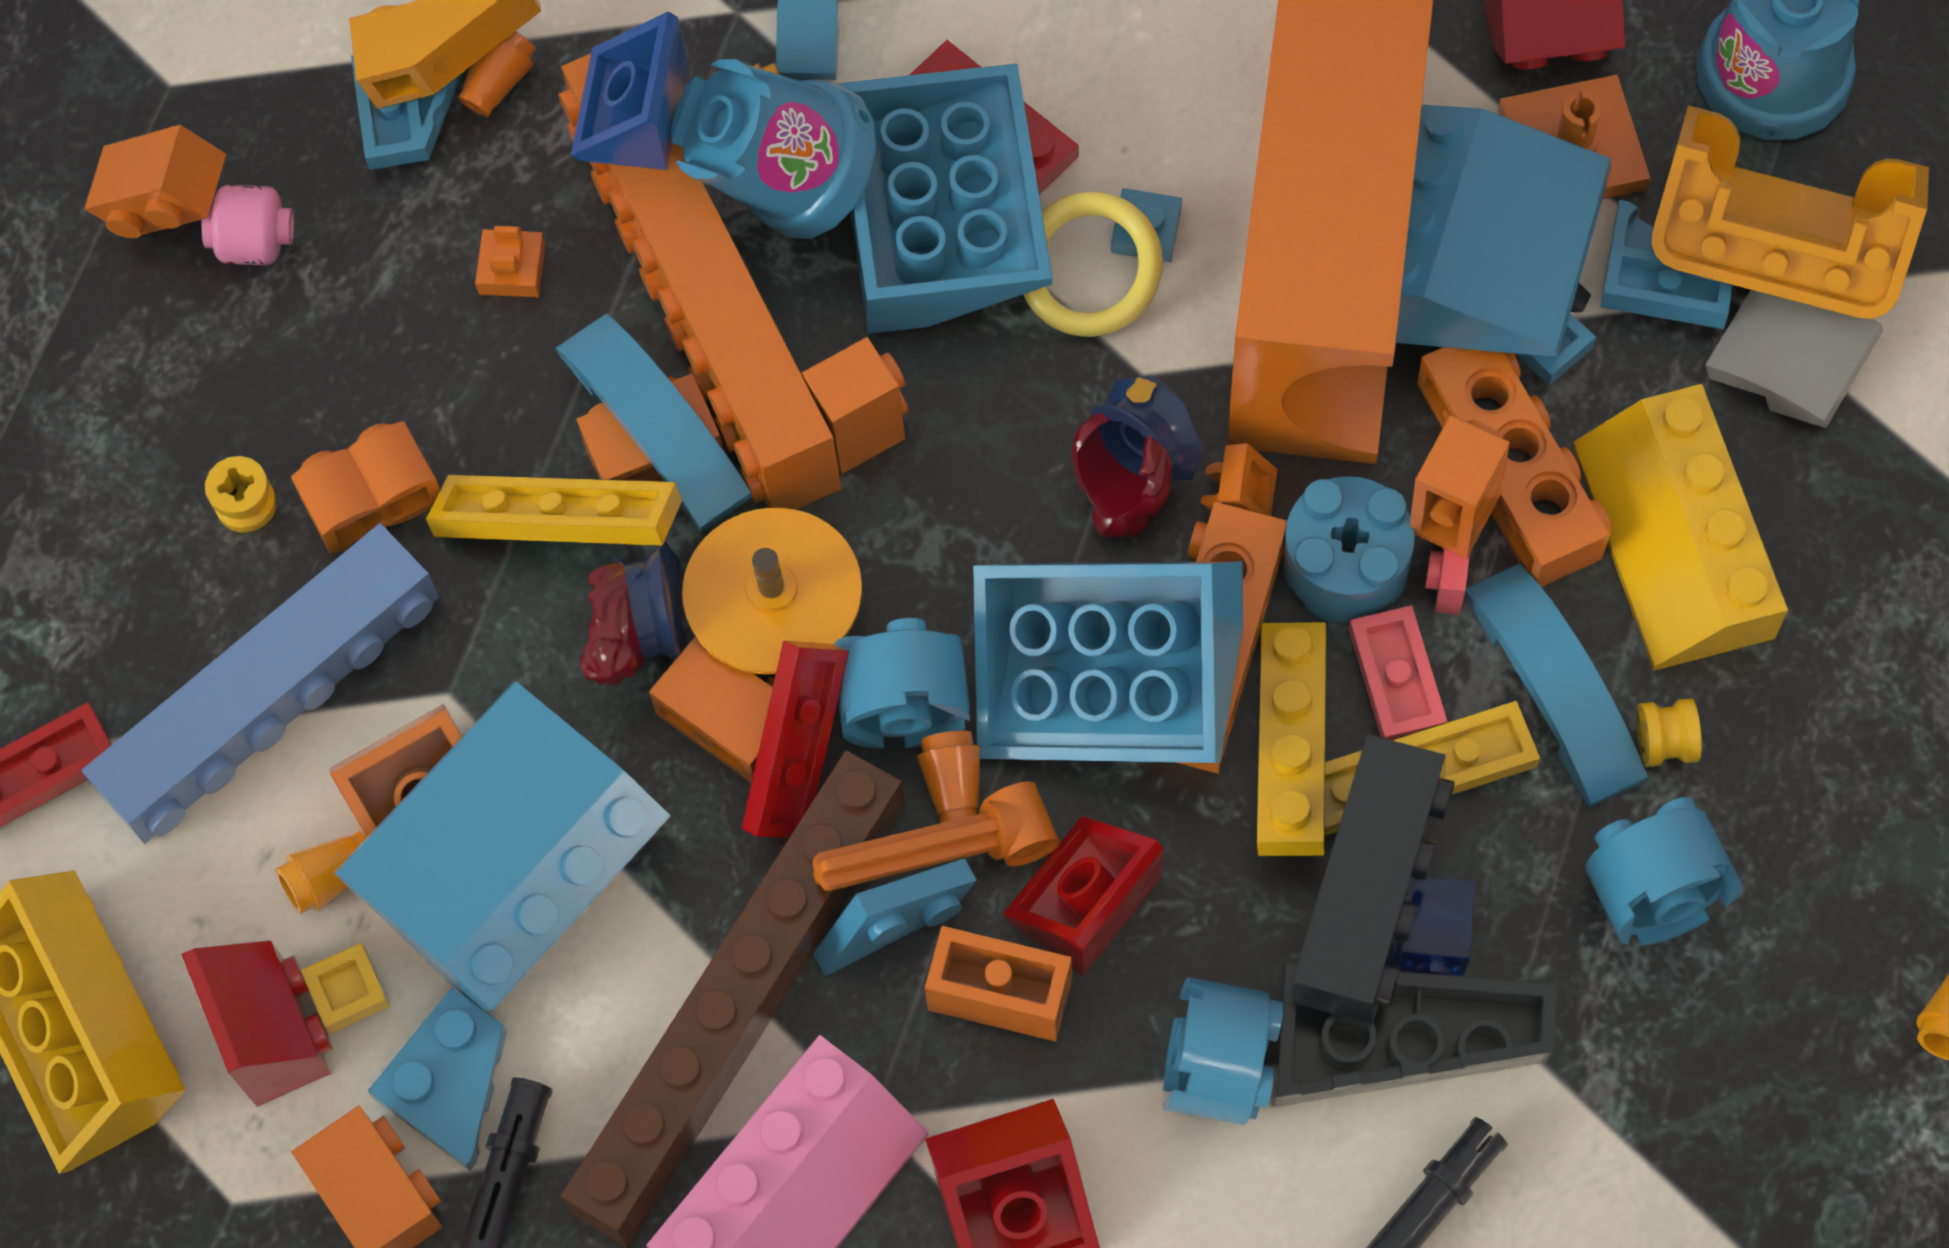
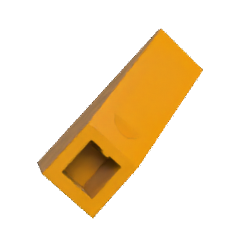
(428, 43)

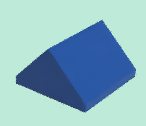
(632, 96)

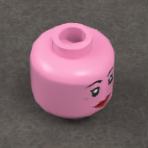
(247, 225)

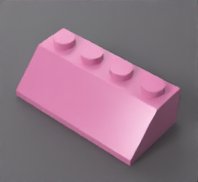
(801, 1162)

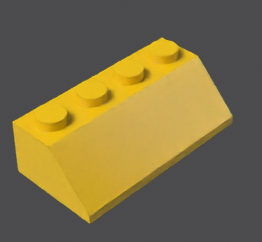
(1681, 529)
(75, 1024)

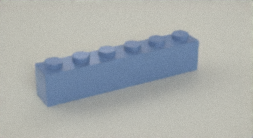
(262, 684)

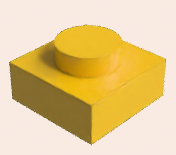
(345, 988)

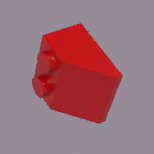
(1543, 29)
(259, 1017)
(1013, 1182)

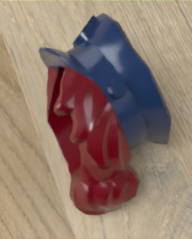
(1133, 453)
(633, 616)

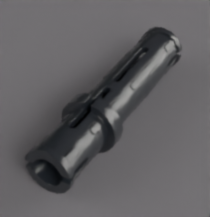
(525, 1106)
(1443, 1187)

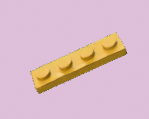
(555, 509)
(1292, 740)
(1476, 752)

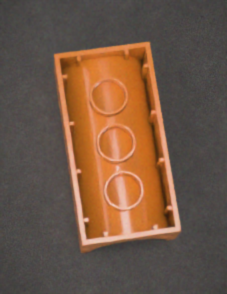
(1329, 227)

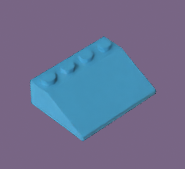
(948, 198)
(1495, 233)
(1106, 659)
(502, 846)

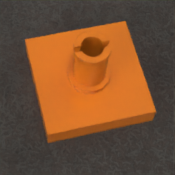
(1592, 117)

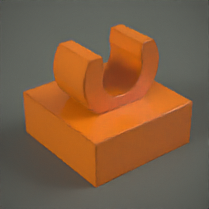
(510, 262)
(1244, 480)

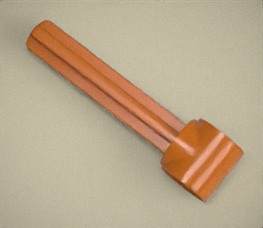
(1008, 827)

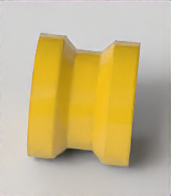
(251, 505)
(1668, 732)

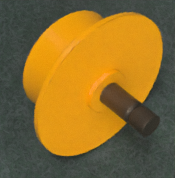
(769, 582)

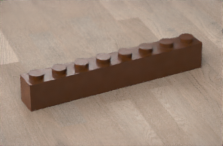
(728, 1007)

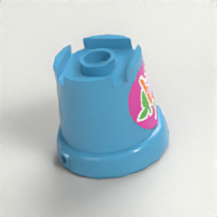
(1779, 65)
(777, 145)

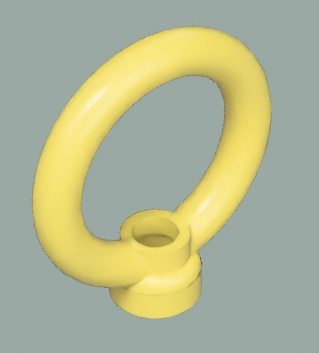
(1146, 281)

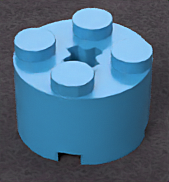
(1353, 516)
(902, 685)
(1661, 873)
(1220, 1052)

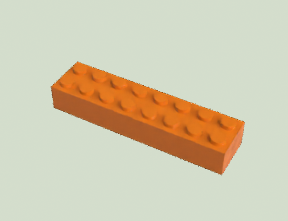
(718, 321)

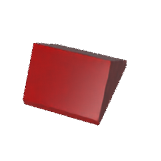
(1087, 890)

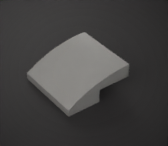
(1793, 355)

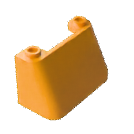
(1787, 234)

